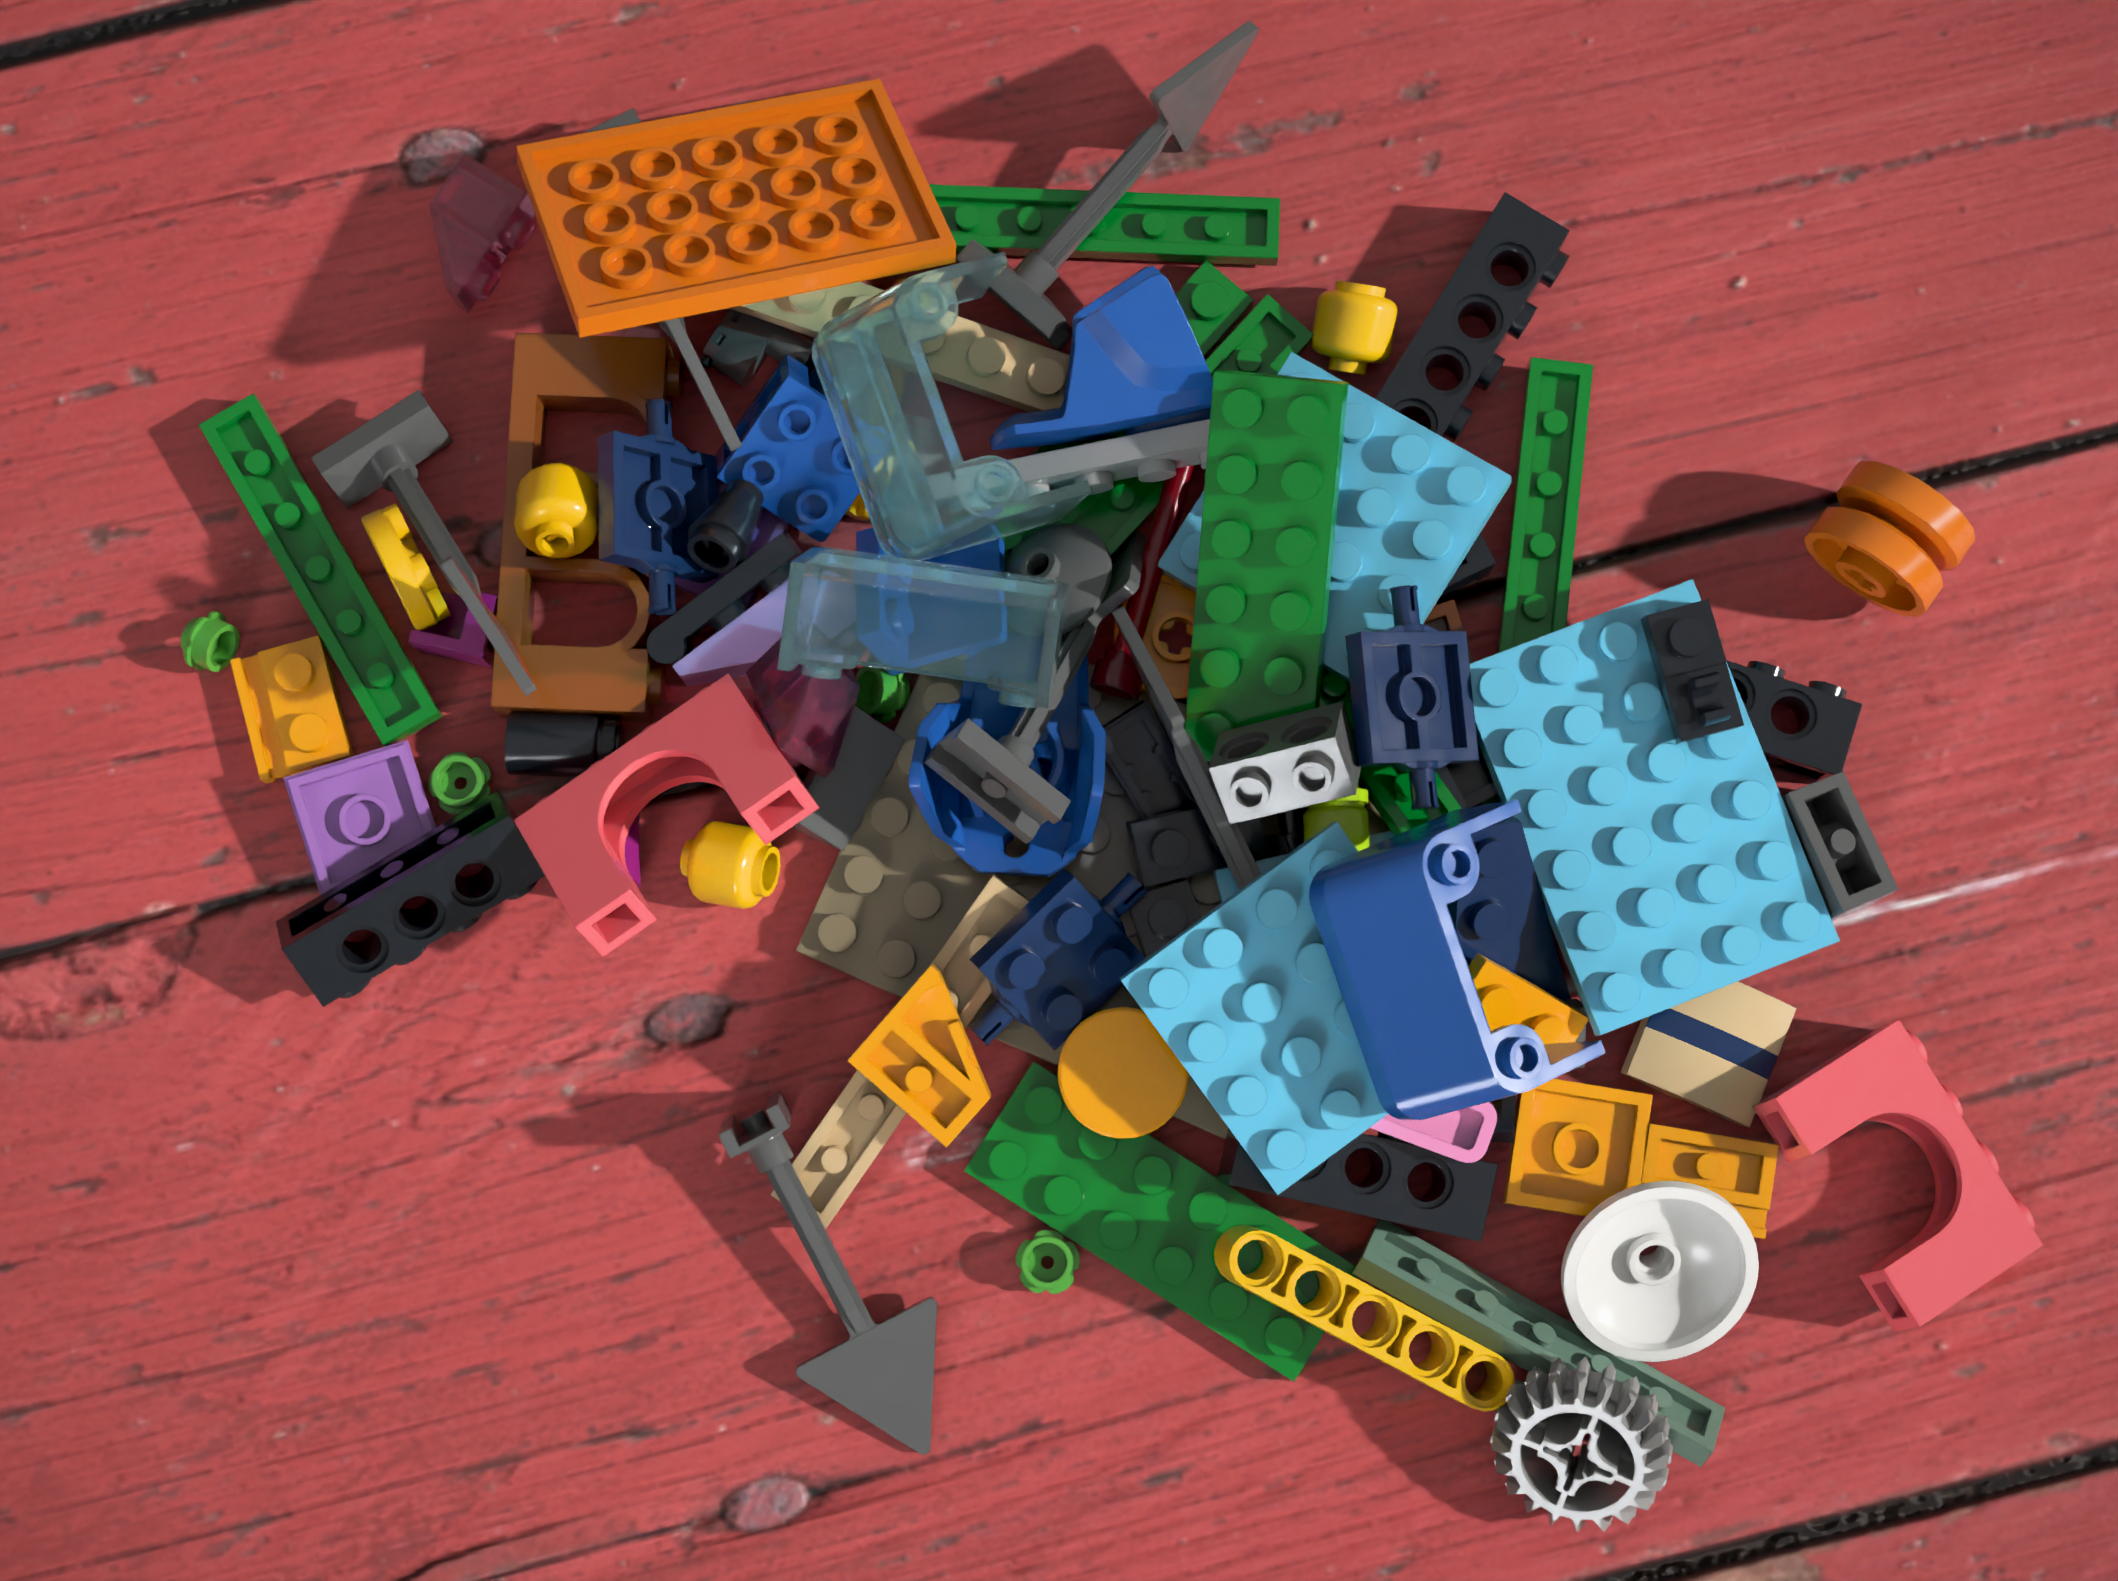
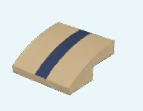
(1712, 1050)

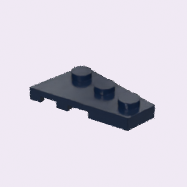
(1506, 911)

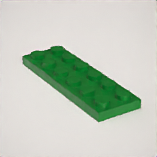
(1264, 550)
(1147, 1217)

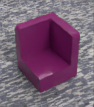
(458, 635)

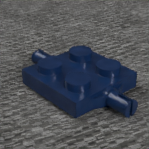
(649, 499)
(1412, 698)
(1058, 959)

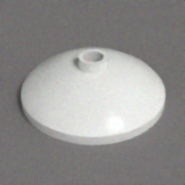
(1664, 1300)

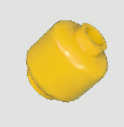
(1354, 326)
(556, 510)
(730, 865)

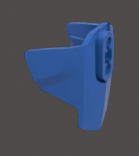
(1127, 371)
(1066, 755)

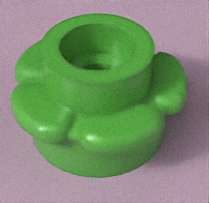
(209, 642)
(881, 693)
(448, 771)
(1065, 1262)

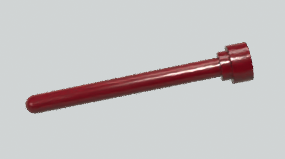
(1117, 673)

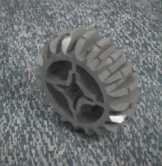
(1611, 1473)

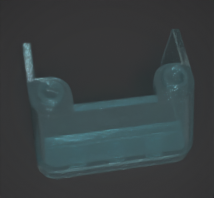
(898, 431)
(924, 621)

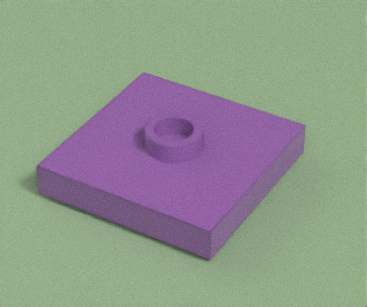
(358, 811)

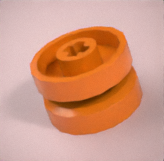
(1890, 538)

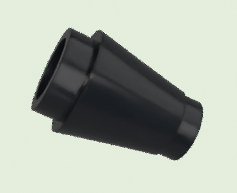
(725, 529)

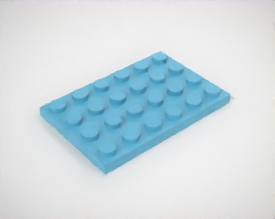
(1649, 853)

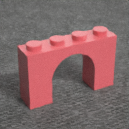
(585, 824)
(1974, 1220)

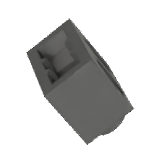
(1285, 763)

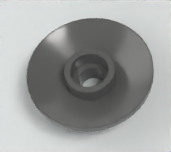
(1071, 556)

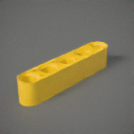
(1393, 1326)

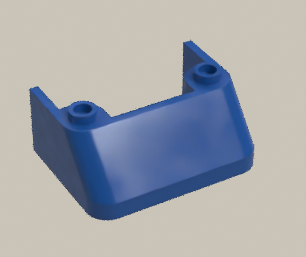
(1409, 978)

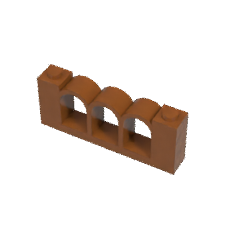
(589, 377)

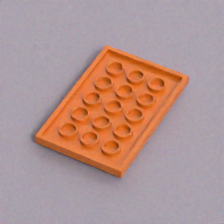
(733, 206)

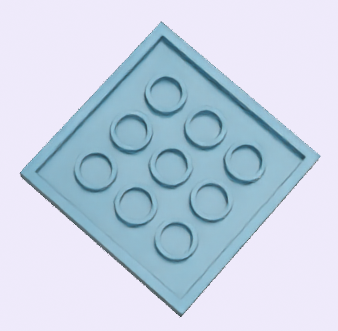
(1401, 519)
(1263, 1020)

